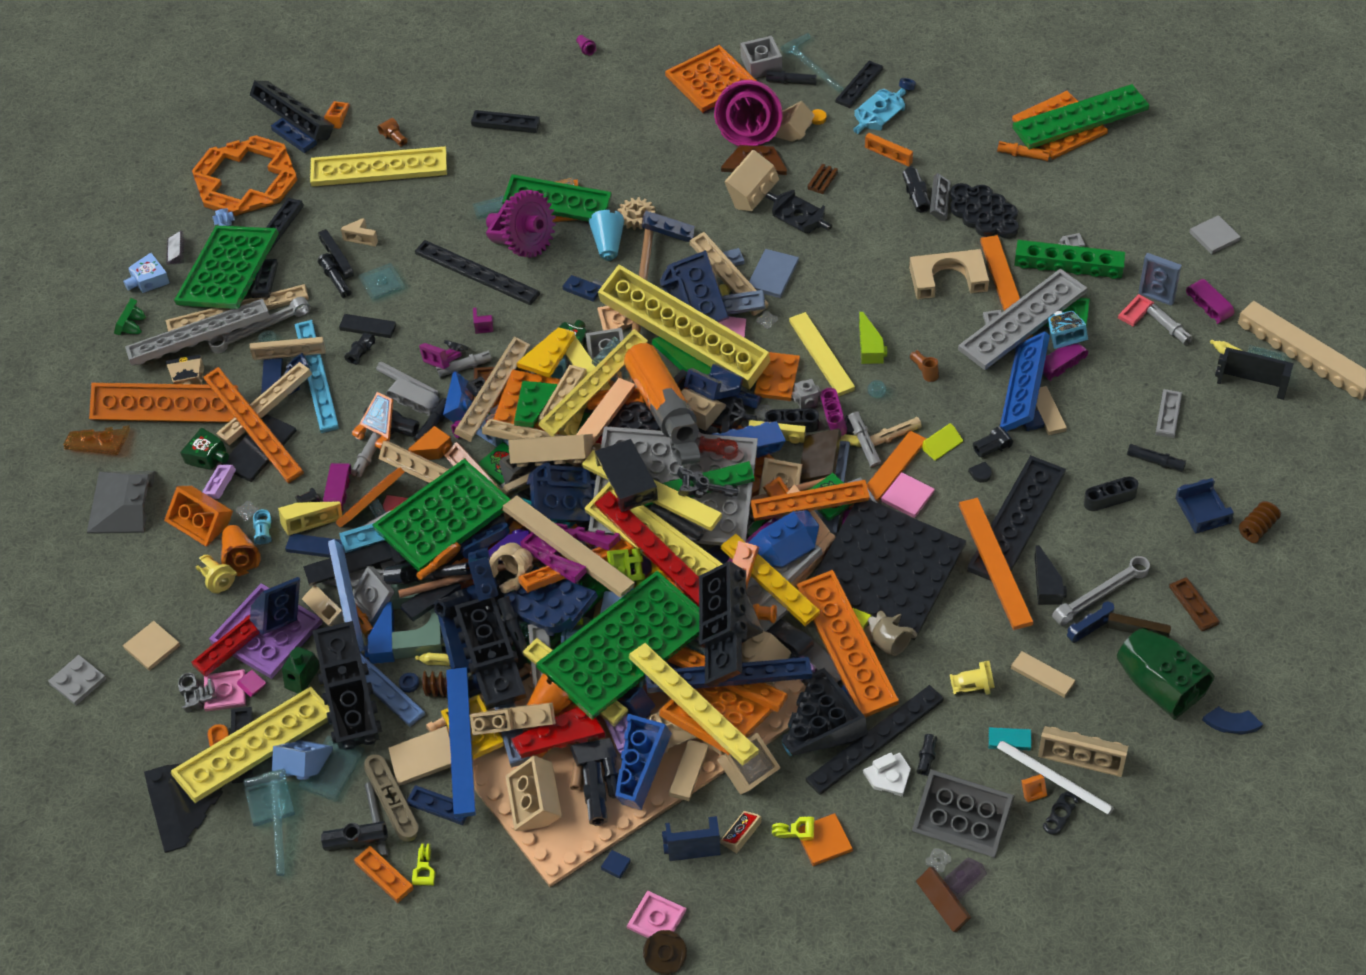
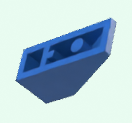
(458, 398)
(380, 638)

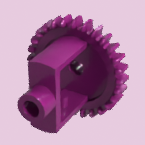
(523, 224)

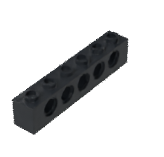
(291, 110)

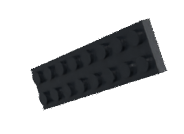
(1021, 511)

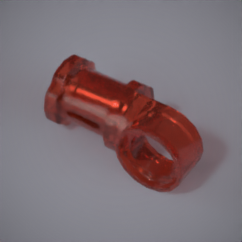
(718, 446)

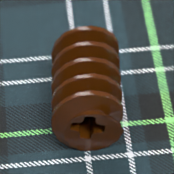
(1259, 521)
(434, 684)

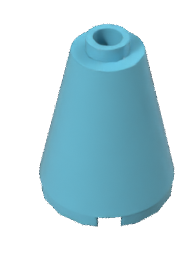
(607, 232)

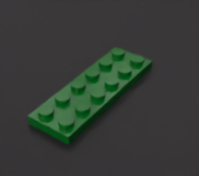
(566, 199)

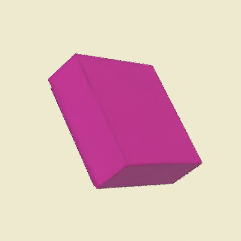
(251, 683)

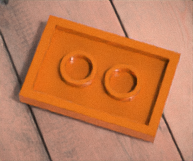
(778, 377)

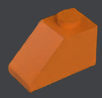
(432, 444)

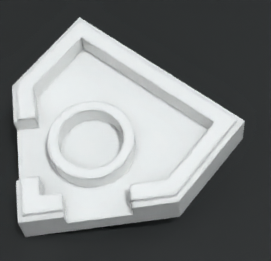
(889, 774)

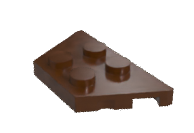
(742, 151)

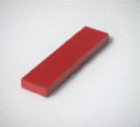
(225, 647)

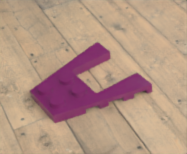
(567, 568)

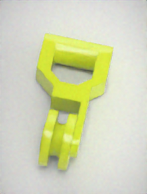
(781, 830)
(422, 853)

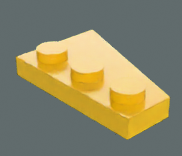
(548, 353)

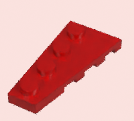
(569, 728)

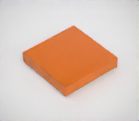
(828, 840)

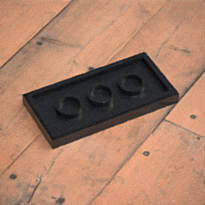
(249, 458)

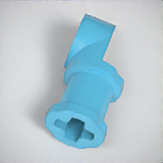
(262, 527)

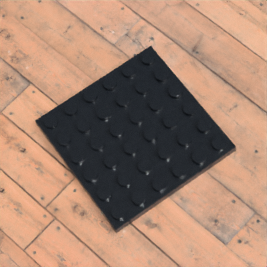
(891, 562)

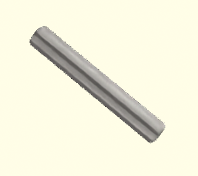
(396, 374)

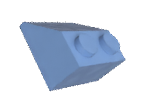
(300, 758)

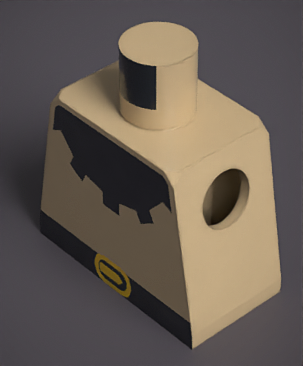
(186, 370)

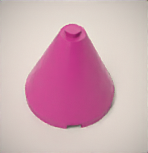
(748, 113)

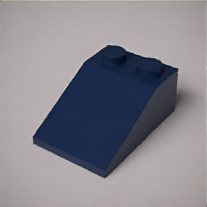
(276, 606)

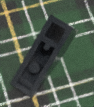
(1048, 580)

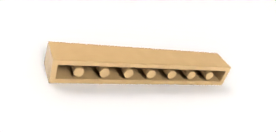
(1305, 349)

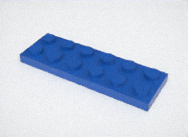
(1025, 382)

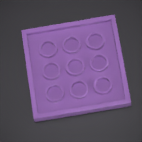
(269, 651)

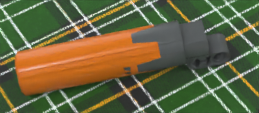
(664, 401)

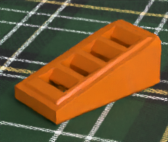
(337, 118)

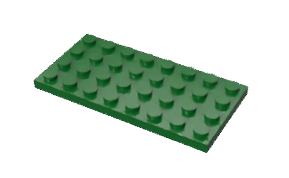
(595, 660)

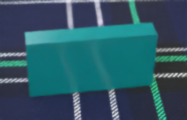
(1015, 737)

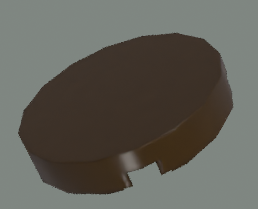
(665, 952)

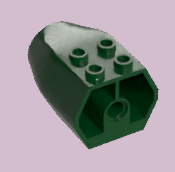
(1164, 671)

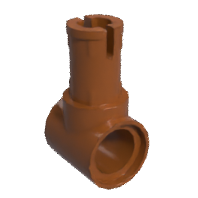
(391, 129)
(927, 365)

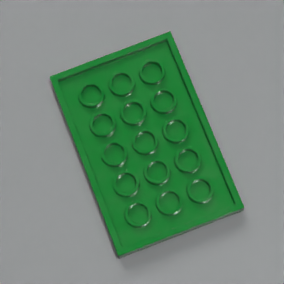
(226, 267)
(442, 514)

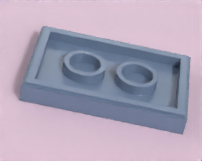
(773, 272)
(1159, 279)

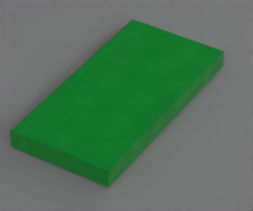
(679, 357)

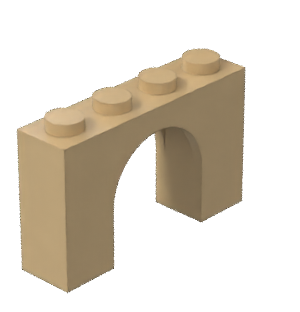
(968, 262)

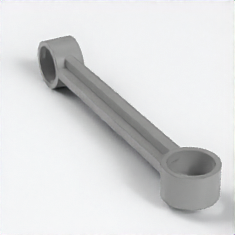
(255, 327)
(1066, 612)

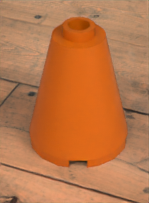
(238, 550)
(549, 692)

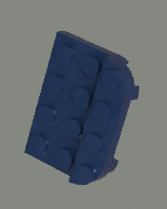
(696, 285)
(562, 492)
(553, 606)

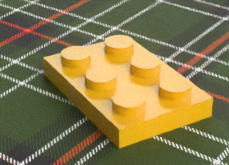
(481, 743)

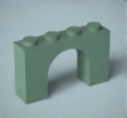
(418, 641)

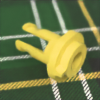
(218, 576)
(974, 679)

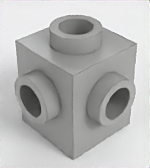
(806, 394)

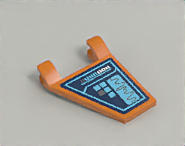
(376, 419)

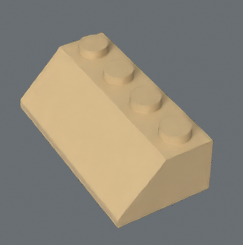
(550, 449)
(1083, 751)

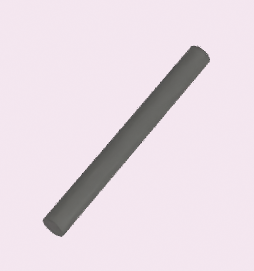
(375, 816)

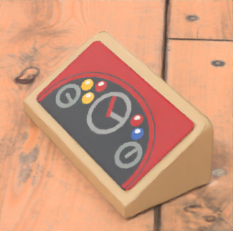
(741, 831)

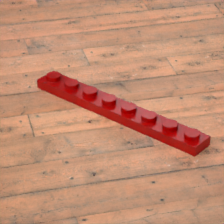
(651, 546)

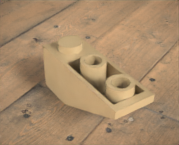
(323, 606)

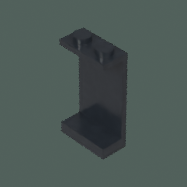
(1255, 368)
(627, 475)

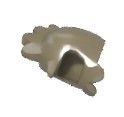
(887, 634)

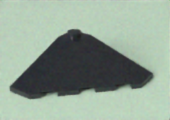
(823, 717)
(174, 809)

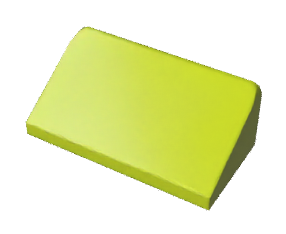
(942, 442)

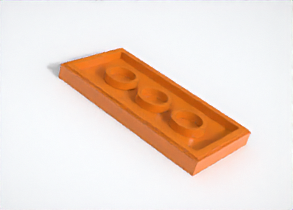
(369, 497)

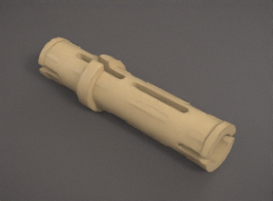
(887, 435)

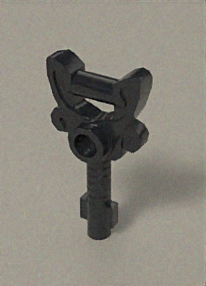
(701, 485)

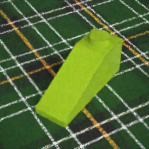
(870, 342)

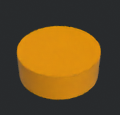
(819, 118)

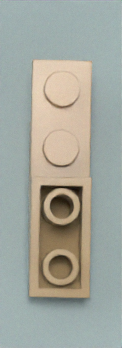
(512, 718)

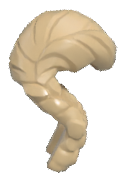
(516, 560)

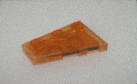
(101, 442)

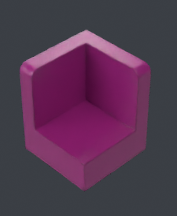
(482, 324)

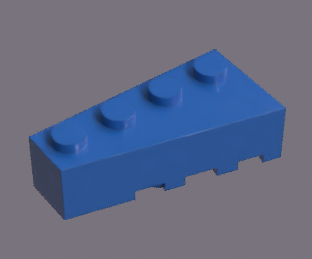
(768, 434)
(641, 757)

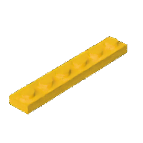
(776, 585)

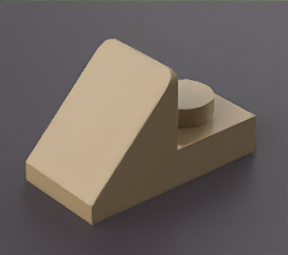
(358, 233)

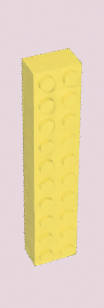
(683, 325)

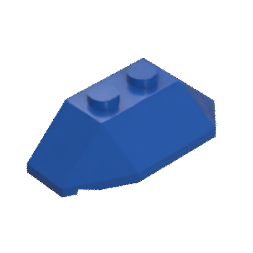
(787, 538)

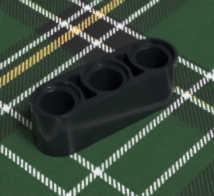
(797, 417)
(1111, 493)
(399, 574)
(792, 638)

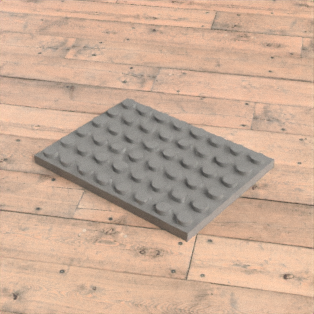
(663, 467)

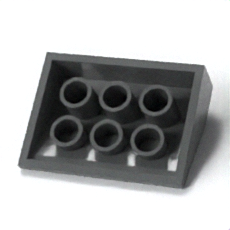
(963, 813)

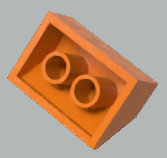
(197, 514)

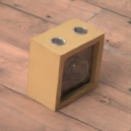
(752, 772)

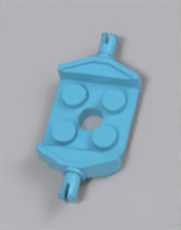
(873, 117)

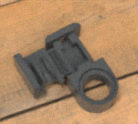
(195, 693)

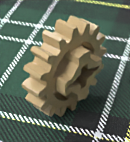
(634, 211)

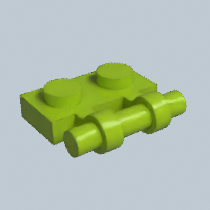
(621, 561)

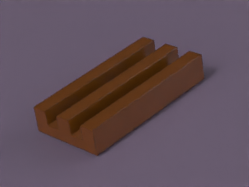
(822, 168)

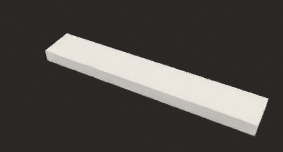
(1055, 777)

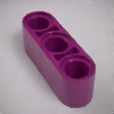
(1210, 300)
(1063, 358)
(833, 410)
(337, 483)

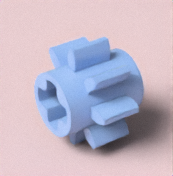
(223, 217)

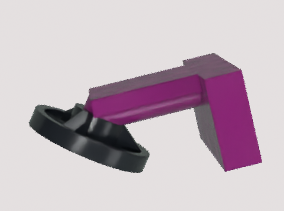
(439, 357)

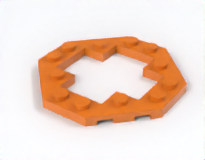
(252, 199)

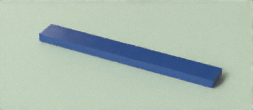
(460, 743)

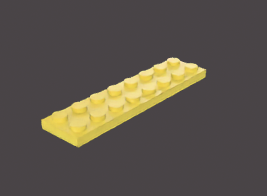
(378, 166)
(690, 553)
(251, 744)

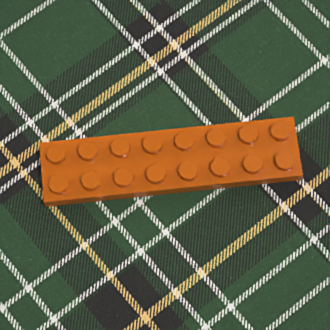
(157, 403)
(848, 645)

